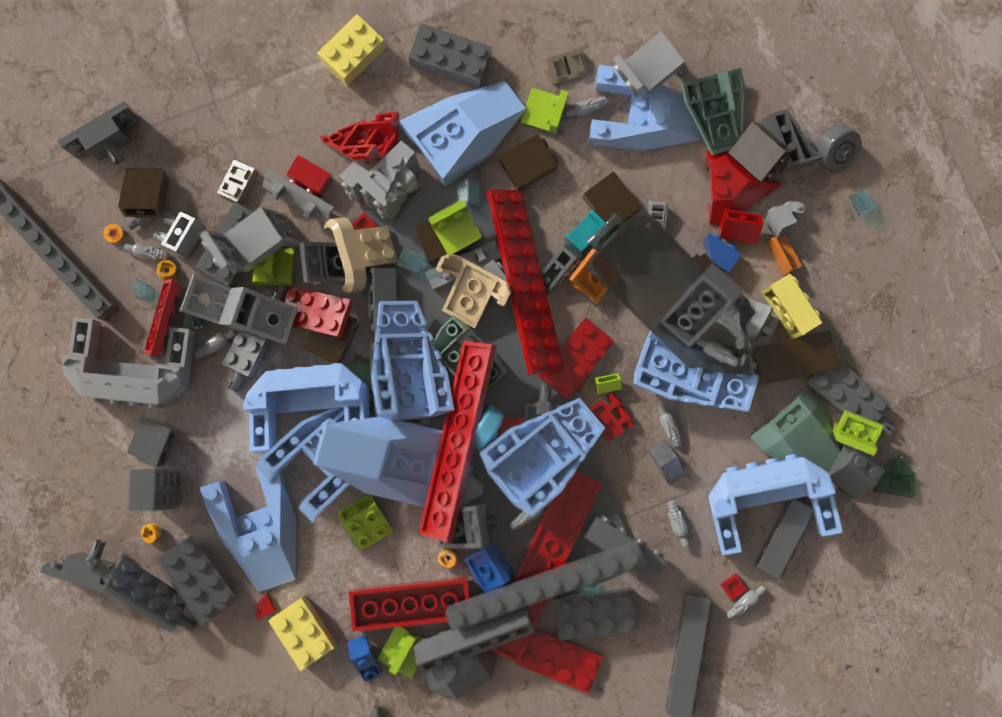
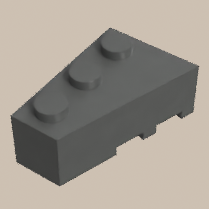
(788, 131)

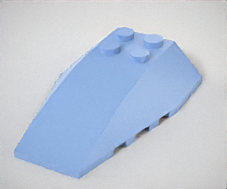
(406, 366)
(669, 377)
(542, 454)

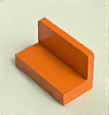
(784, 254)

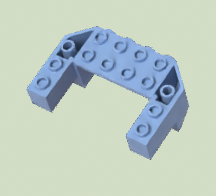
(301, 391)
(771, 484)

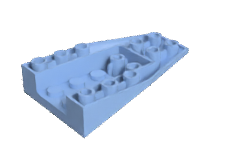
(464, 128)
(381, 456)

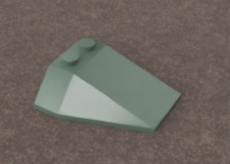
(717, 108)

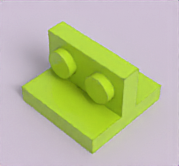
(276, 268)
(857, 432)
(399, 651)

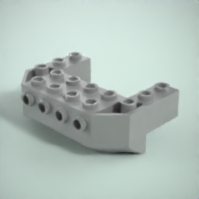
(127, 381)

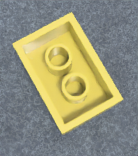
(352, 50)
(792, 306)
(302, 632)

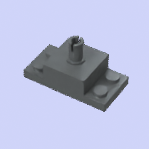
(103, 134)
(322, 263)
(471, 528)
(76, 568)

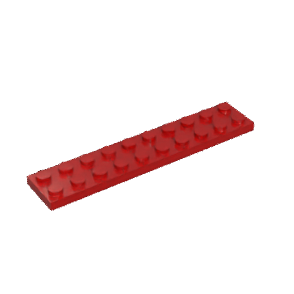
(526, 282)
(457, 441)
(553, 545)

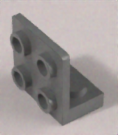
(756, 315)
(152, 441)

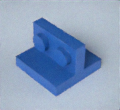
(489, 567)

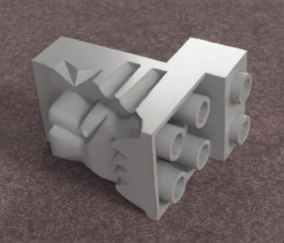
(386, 183)

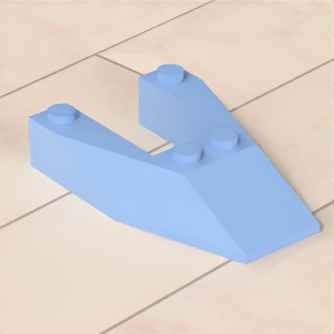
(653, 122)
(306, 439)
(261, 540)

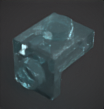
(411, 260)

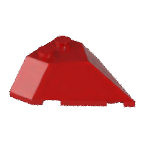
(367, 140)
(733, 186)

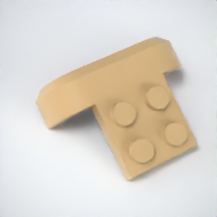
(360, 251)
(471, 289)

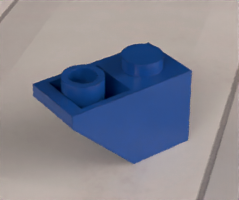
(721, 254)
(364, 658)

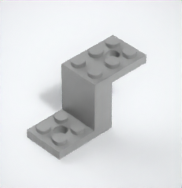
(650, 66)
(251, 240)
(239, 309)

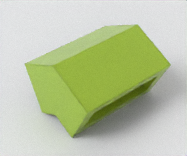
(608, 383)

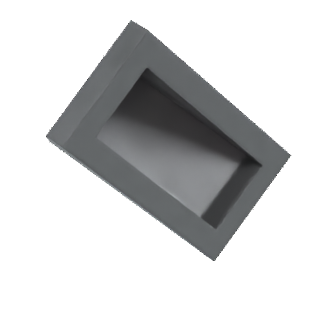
(666, 461)

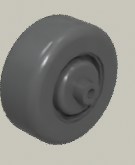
(839, 148)

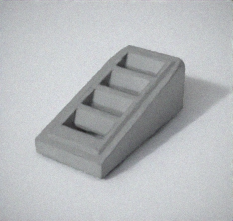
(658, 205)

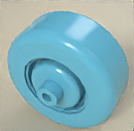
(488, 426)

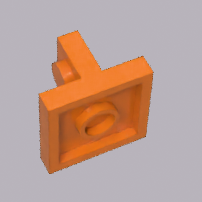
(586, 282)

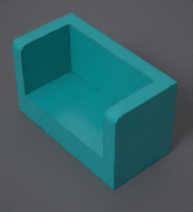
(583, 231)

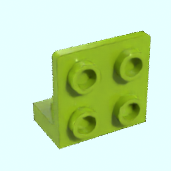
(544, 110)
(455, 227)
(365, 522)

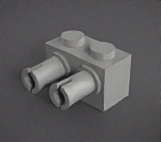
(182, 235)

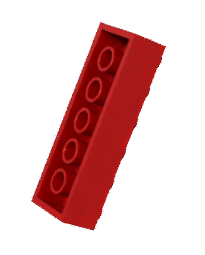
(405, 603)

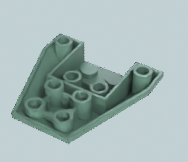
(449, 344)
(801, 431)

